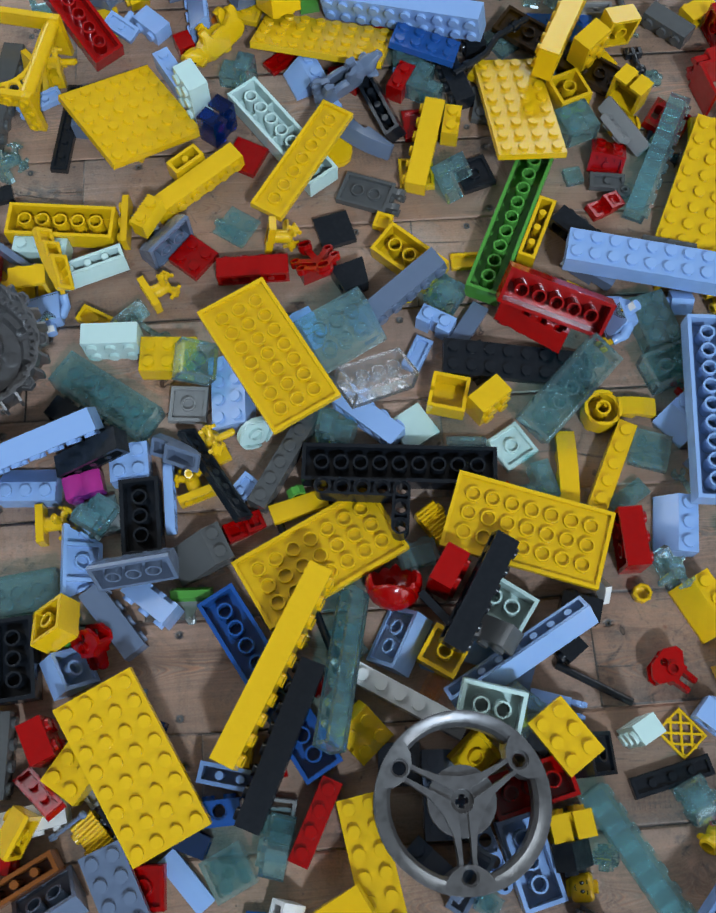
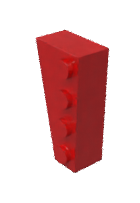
(534, 327)

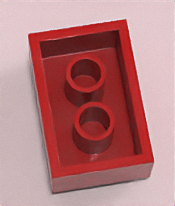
(631, 540)
(448, 571)

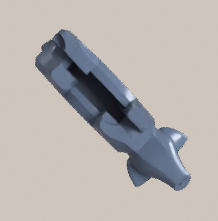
(346, 77)

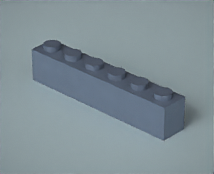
(406, 285)

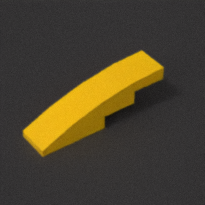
(52, 258)
(567, 465)

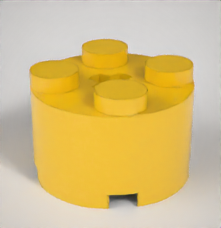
(601, 411)

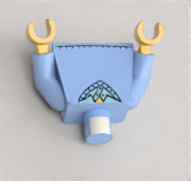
(53, 309)
(622, 320)

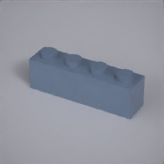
(106, 610)

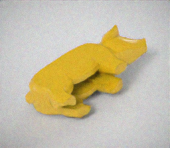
(218, 38)

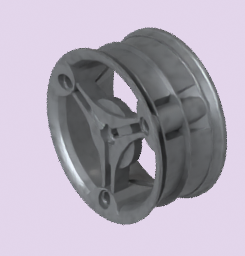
(479, 807)

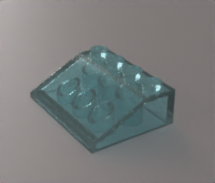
(341, 329)

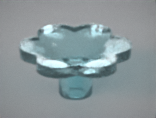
(654, 76)

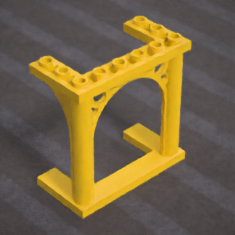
(51, 34)

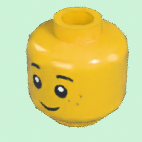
(582, 887)

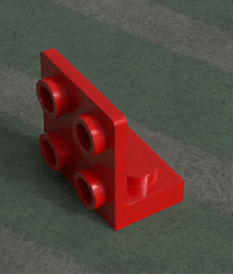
(606, 156)

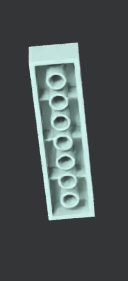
(275, 128)

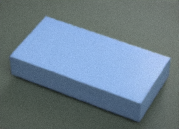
(419, 351)

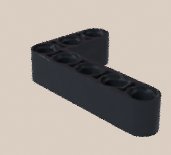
(371, 495)

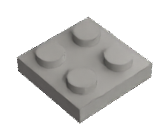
(188, 405)

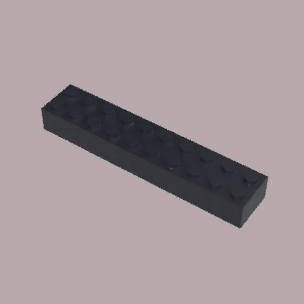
(419, 465)

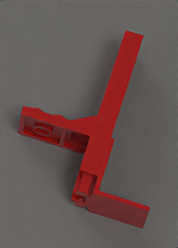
(703, 71)

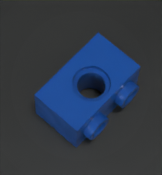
(230, 803)

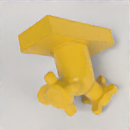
(55, 68)
(282, 235)
(159, 289)
(215, 443)
(196, 492)
(47, 524)

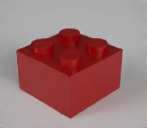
(40, 740)

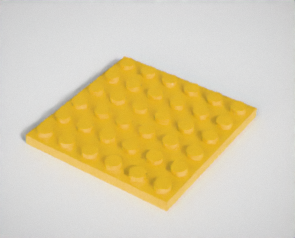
(129, 116)

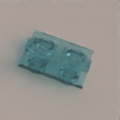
(236, 227)

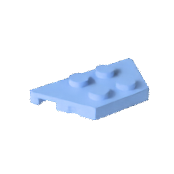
(76, 553)

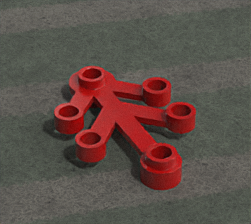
(322, 267)

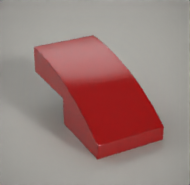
(605, 206)
(238, 531)

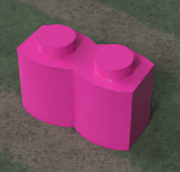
(83, 486)

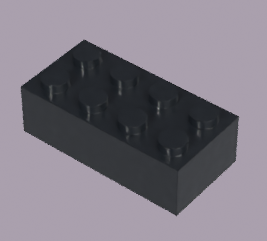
(141, 515)
(19, 662)

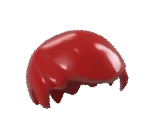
(393, 588)

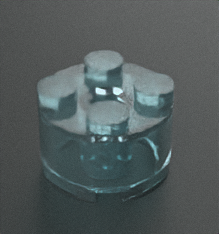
(445, 294)
(697, 800)

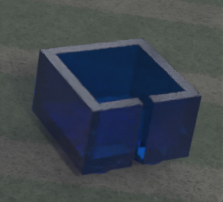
(216, 127)

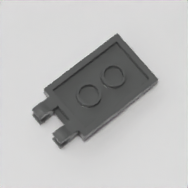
(370, 194)

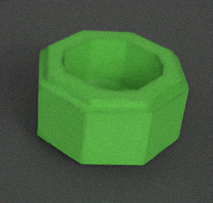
(295, 491)

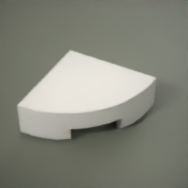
(604, 591)

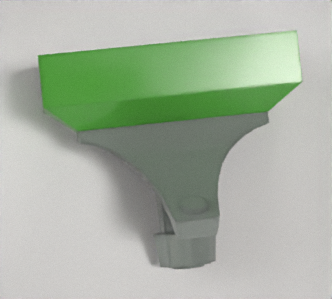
(189, 598)

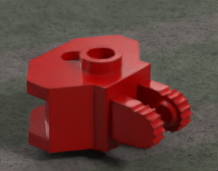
(94, 645)
(670, 669)

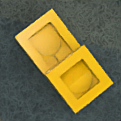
(638, 406)

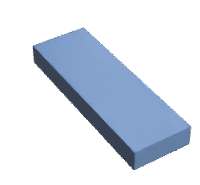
(187, 882)

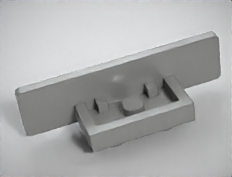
(622, 127)

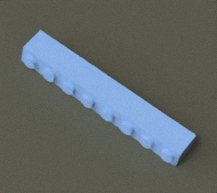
(534, 647)

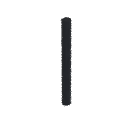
(594, 683)

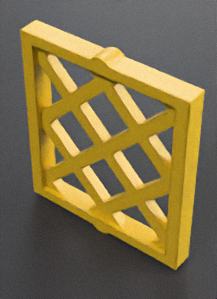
(691, 724)

